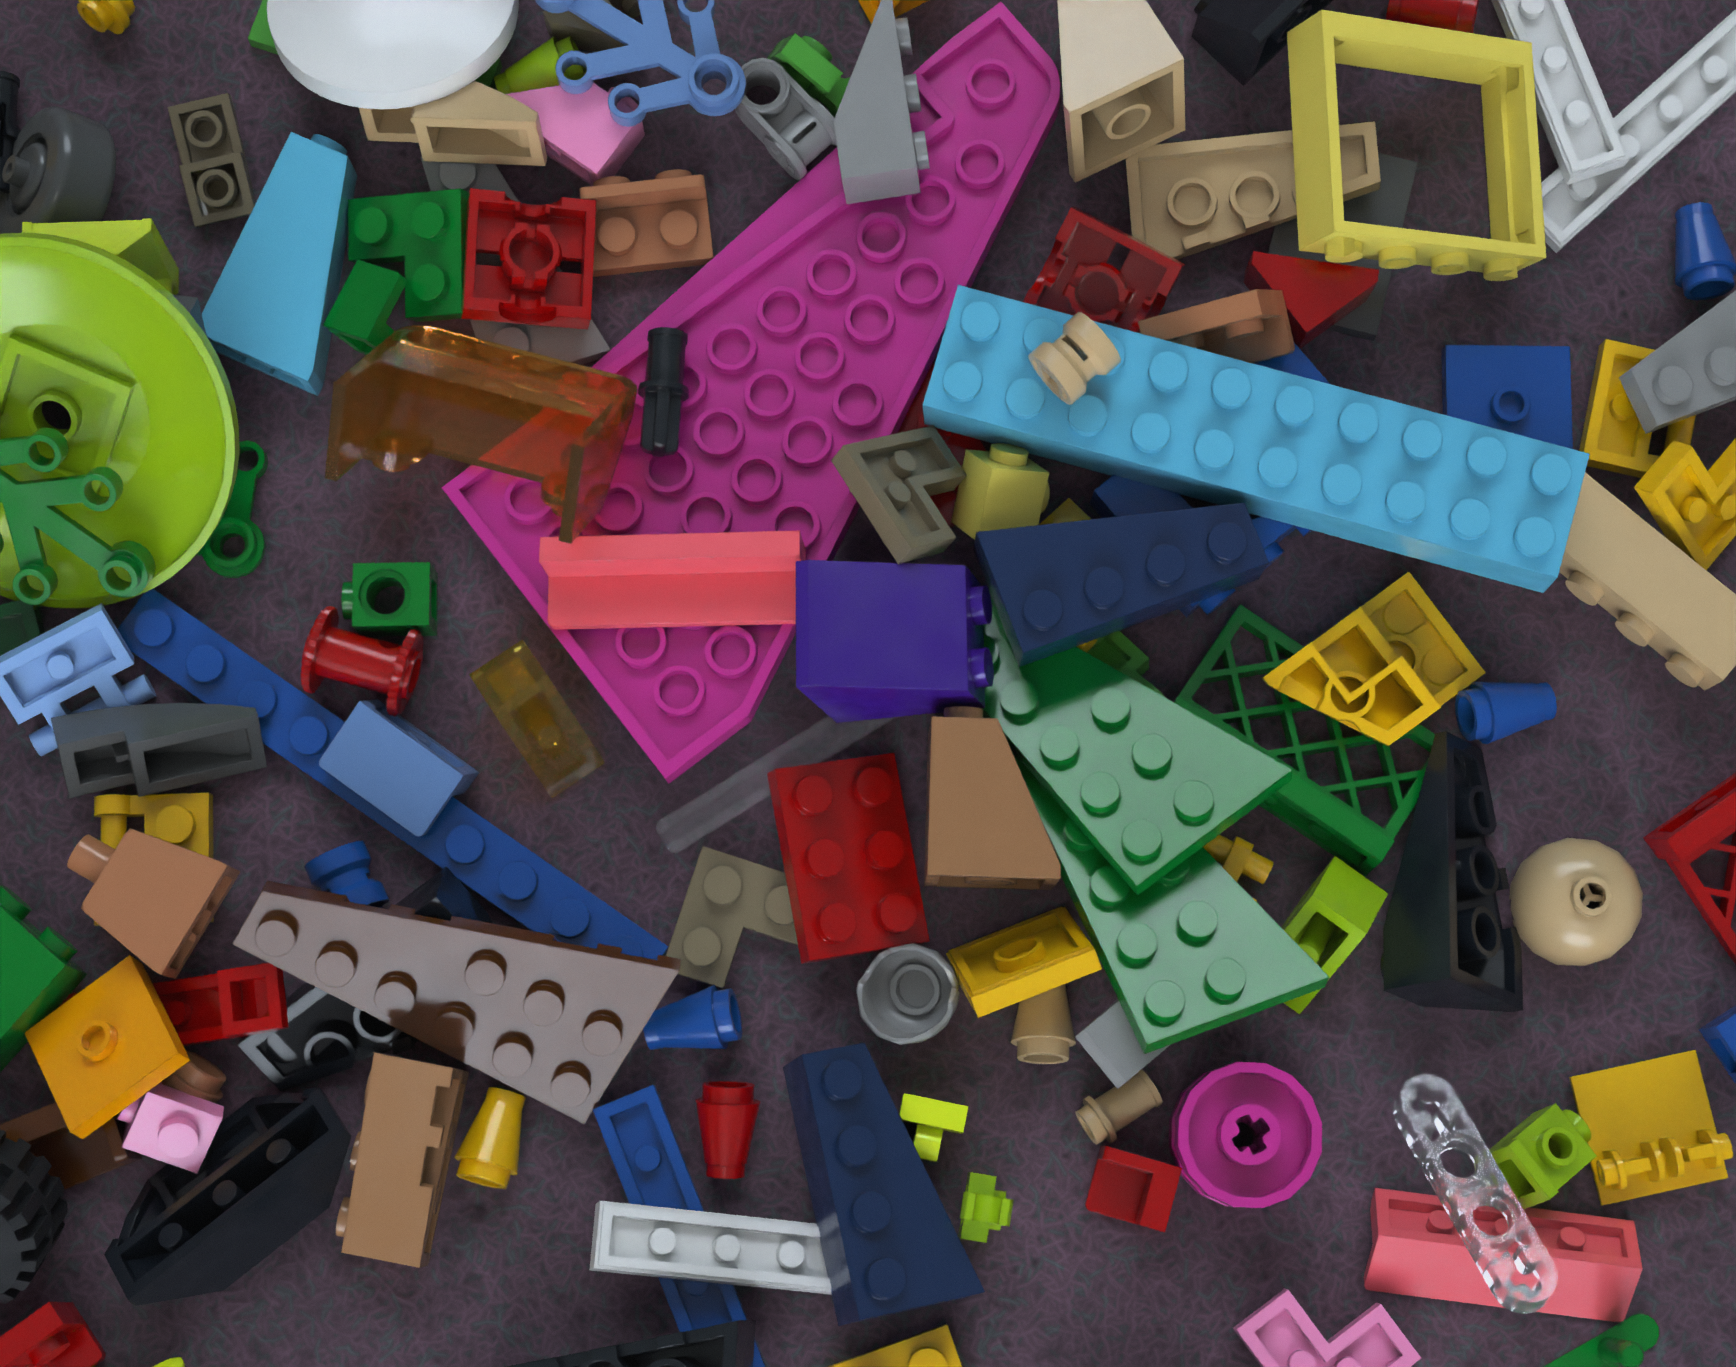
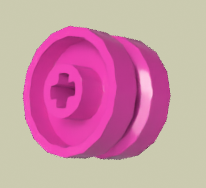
(1282, 1125)

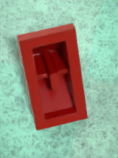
(1313, 290)

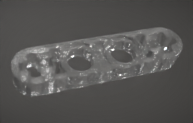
(1481, 1189)

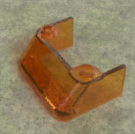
(487, 409)

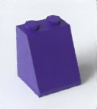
(890, 638)

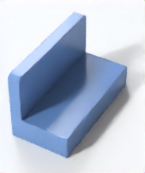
(396, 766)

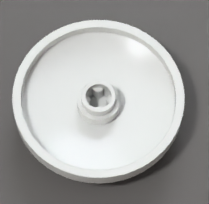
(389, 49)

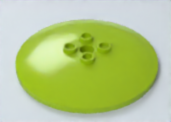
(139, 400)

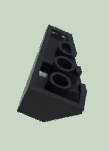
(1444, 914)

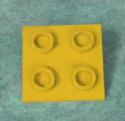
(1650, 1127)

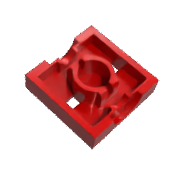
(530, 247)
(1082, 281)

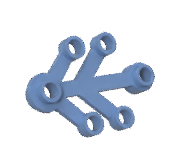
(648, 48)

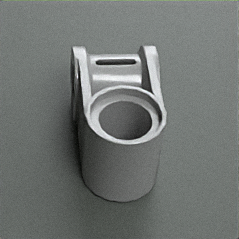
(792, 125)

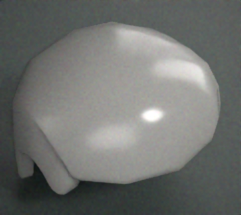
(908, 994)

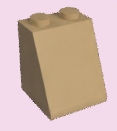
(1117, 82)

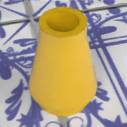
(493, 1140)

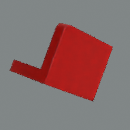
(1133, 1188)

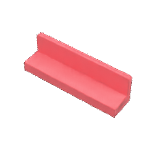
(672, 579)
(1424, 1256)

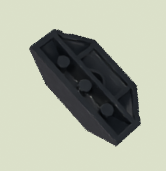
(256, 1189)

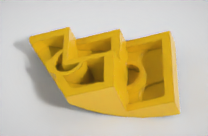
(1381, 665)

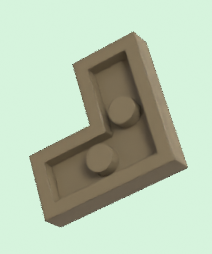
(894, 487)
(721, 903)

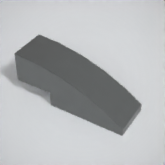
(156, 746)

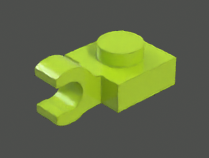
(983, 1208)

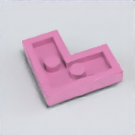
(1286, 1337)

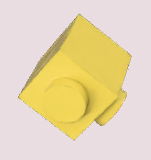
(1000, 490)

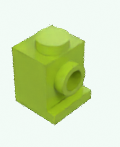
(1543, 1153)

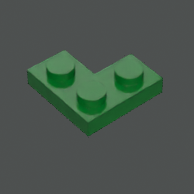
(426, 234)

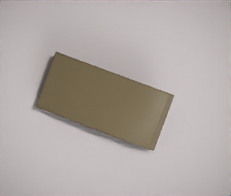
(212, 160)

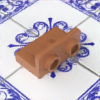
(650, 223)
(1240, 326)

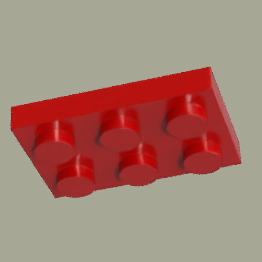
(847, 857)

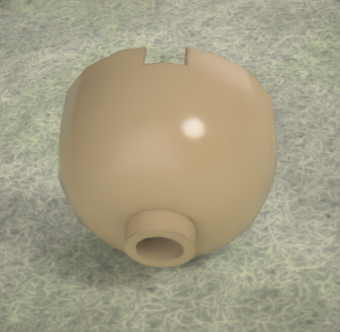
(1554, 917)

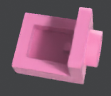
(171, 1126)

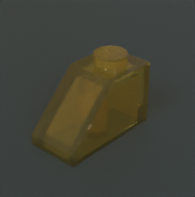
(536, 718)

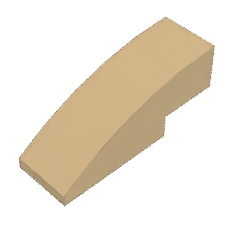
(464, 128)

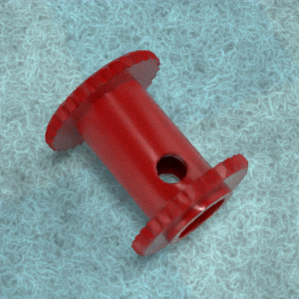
(361, 661)

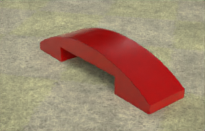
(225, 1003)

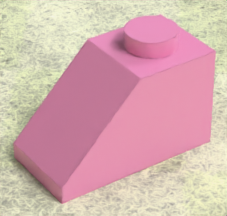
(581, 129)

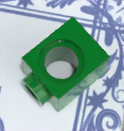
(416, 612)

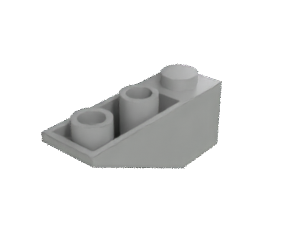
(873, 122)

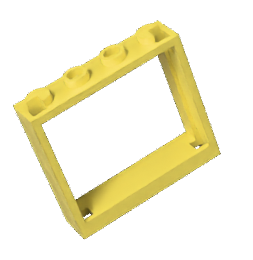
(1510, 140)

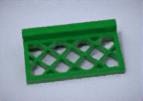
(1302, 802)

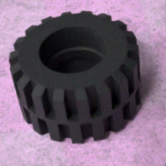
(28, 1215)

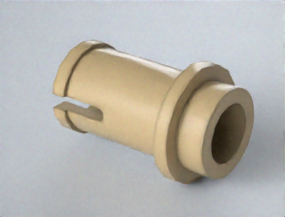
(1118, 1108)

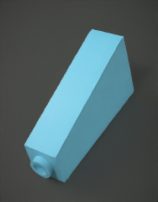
(287, 267)

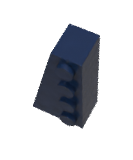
(1106, 574)

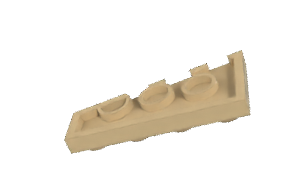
(1231, 186)

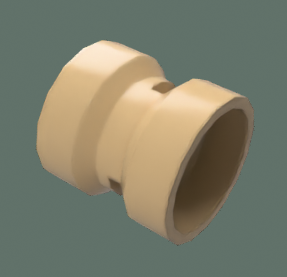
(1074, 358)

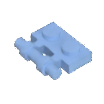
(64, 663)

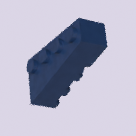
(870, 1194)

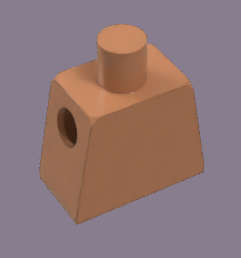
(152, 895)

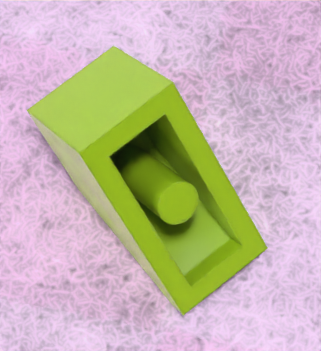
(1333, 919)

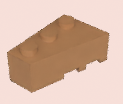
(401, 1160)

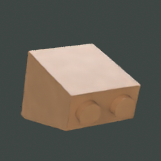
(979, 810)

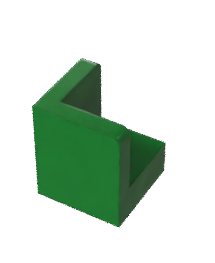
(364, 306)

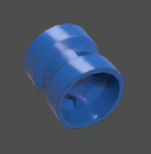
(346, 873)

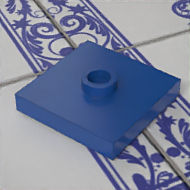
(1510, 389)

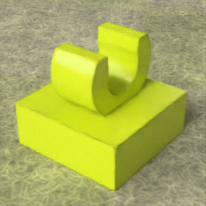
(931, 1119)

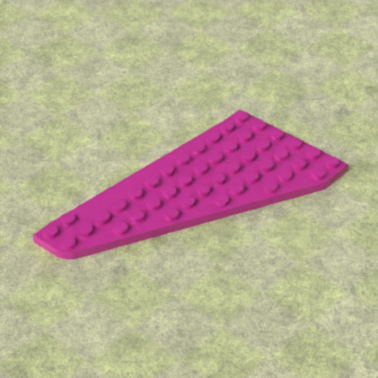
(794, 346)

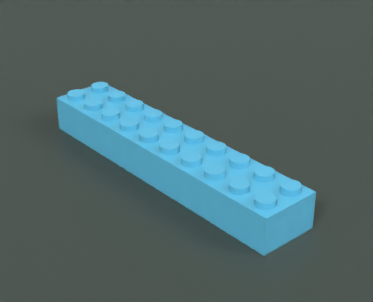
(1266, 441)

